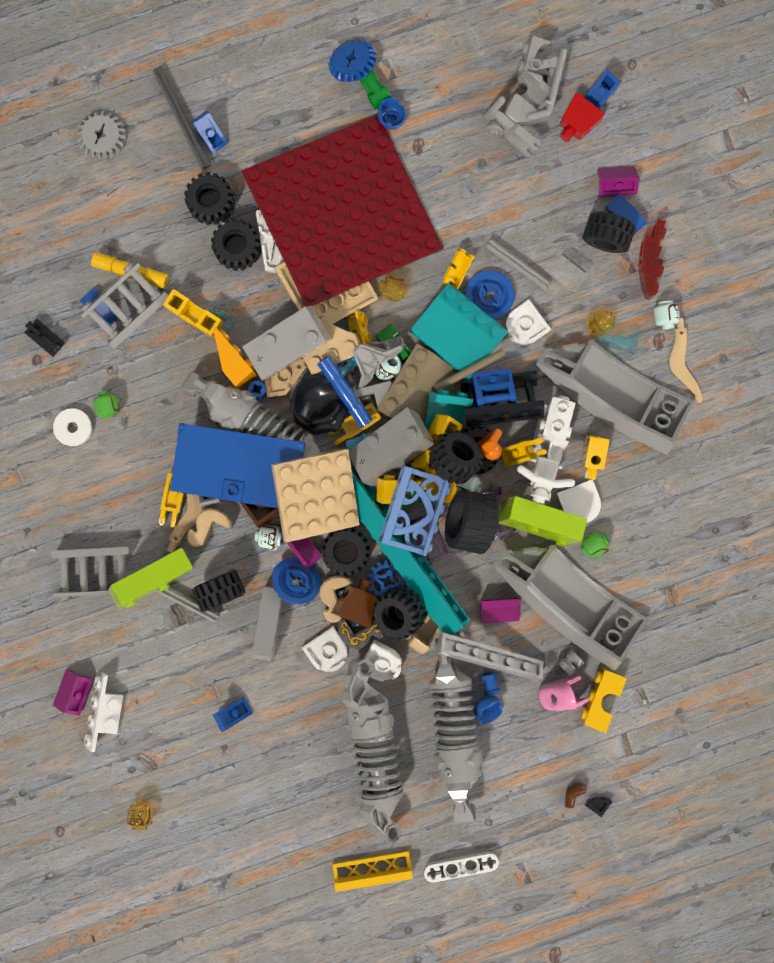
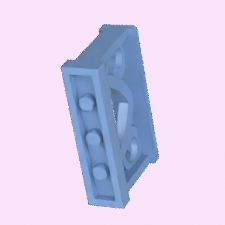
(398, 498)

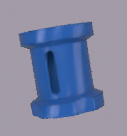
(259, 386)
(490, 683)

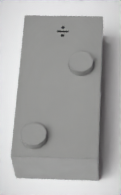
(287, 342)
(390, 447)

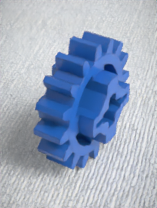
(374, 577)

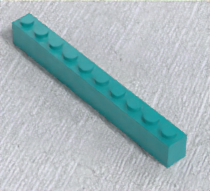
(412, 566)

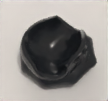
(317, 405)

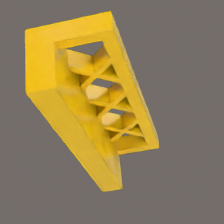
(372, 878)

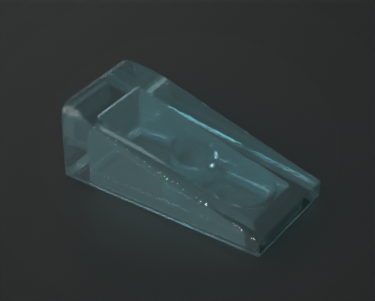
(624, 344)

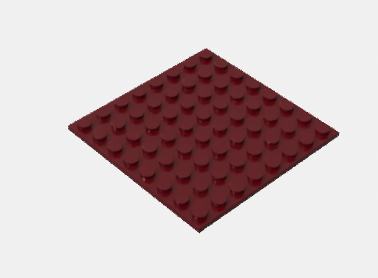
(342, 210)

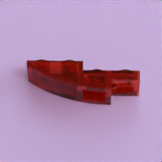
(649, 266)

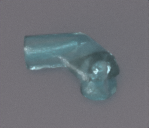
(225, 315)

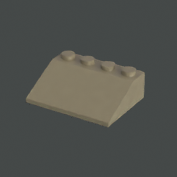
(415, 382)

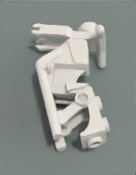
(543, 470)

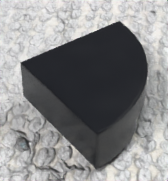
(599, 805)

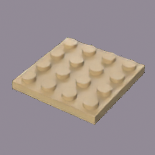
(335, 308)
(315, 495)

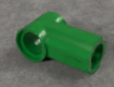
(375, 90)
(388, 333)

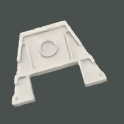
(270, 252)

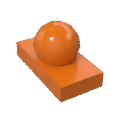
(489, 445)

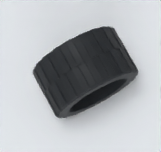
(471, 521)

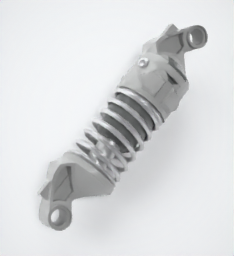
(242, 413)
(372, 731)
(457, 750)

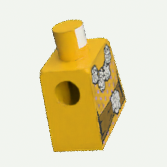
(594, 446)

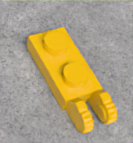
(352, 428)
(521, 452)
(171, 502)

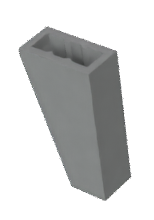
(267, 625)

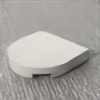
(526, 324)
(581, 500)
(327, 651)
(385, 661)

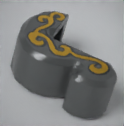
(361, 637)

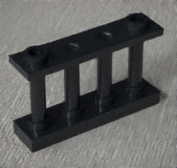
(506, 412)

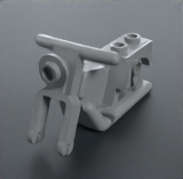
(533, 105)

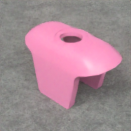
(563, 692)

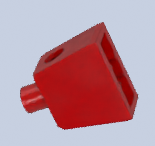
(579, 118)

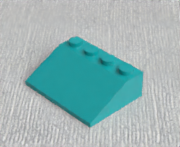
(458, 330)

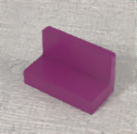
(618, 181)
(305, 551)
(500, 610)
(72, 693)

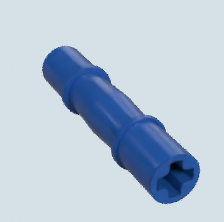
(344, 391)

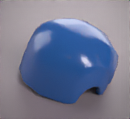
(391, 113)
(488, 709)

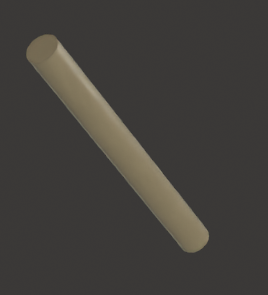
(469, 370)

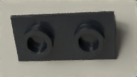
(44, 337)

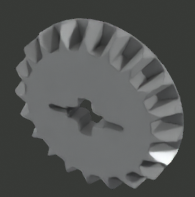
(106, 146)

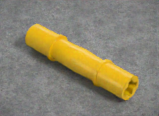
(114, 265)

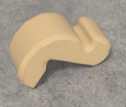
(204, 524)
(329, 596)
(424, 636)

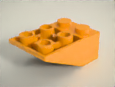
(235, 368)

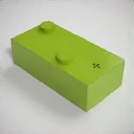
(542, 521)
(150, 579)

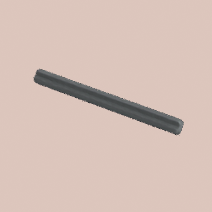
(181, 117)

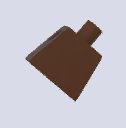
(356, 604)

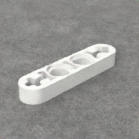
(460, 862)

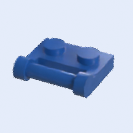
(493, 381)

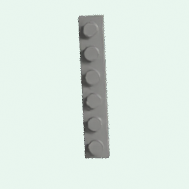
(490, 657)

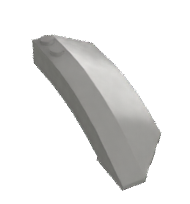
(617, 393)
(572, 602)

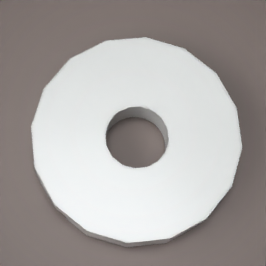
(62, 423)

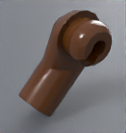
(572, 792)

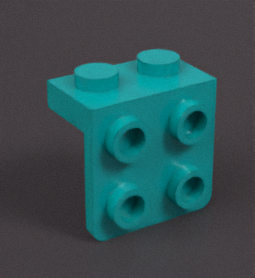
(446, 404)

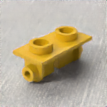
(456, 274)
(358, 322)

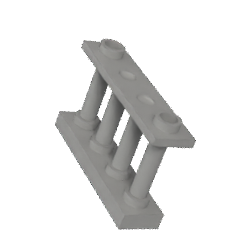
(143, 311)
(82, 556)

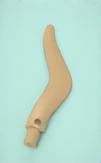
(677, 361)
(185, 523)

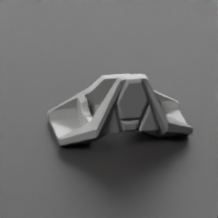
(372, 355)

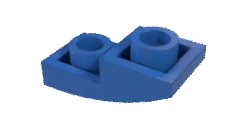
(623, 208)

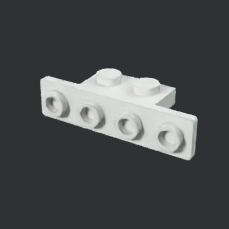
(105, 712)

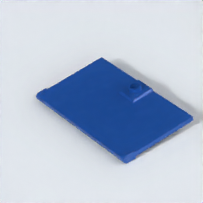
(229, 464)

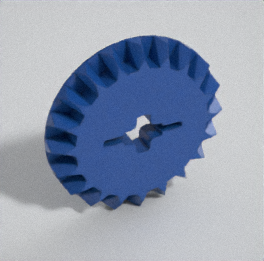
(359, 67)
(492, 282)
(300, 593)

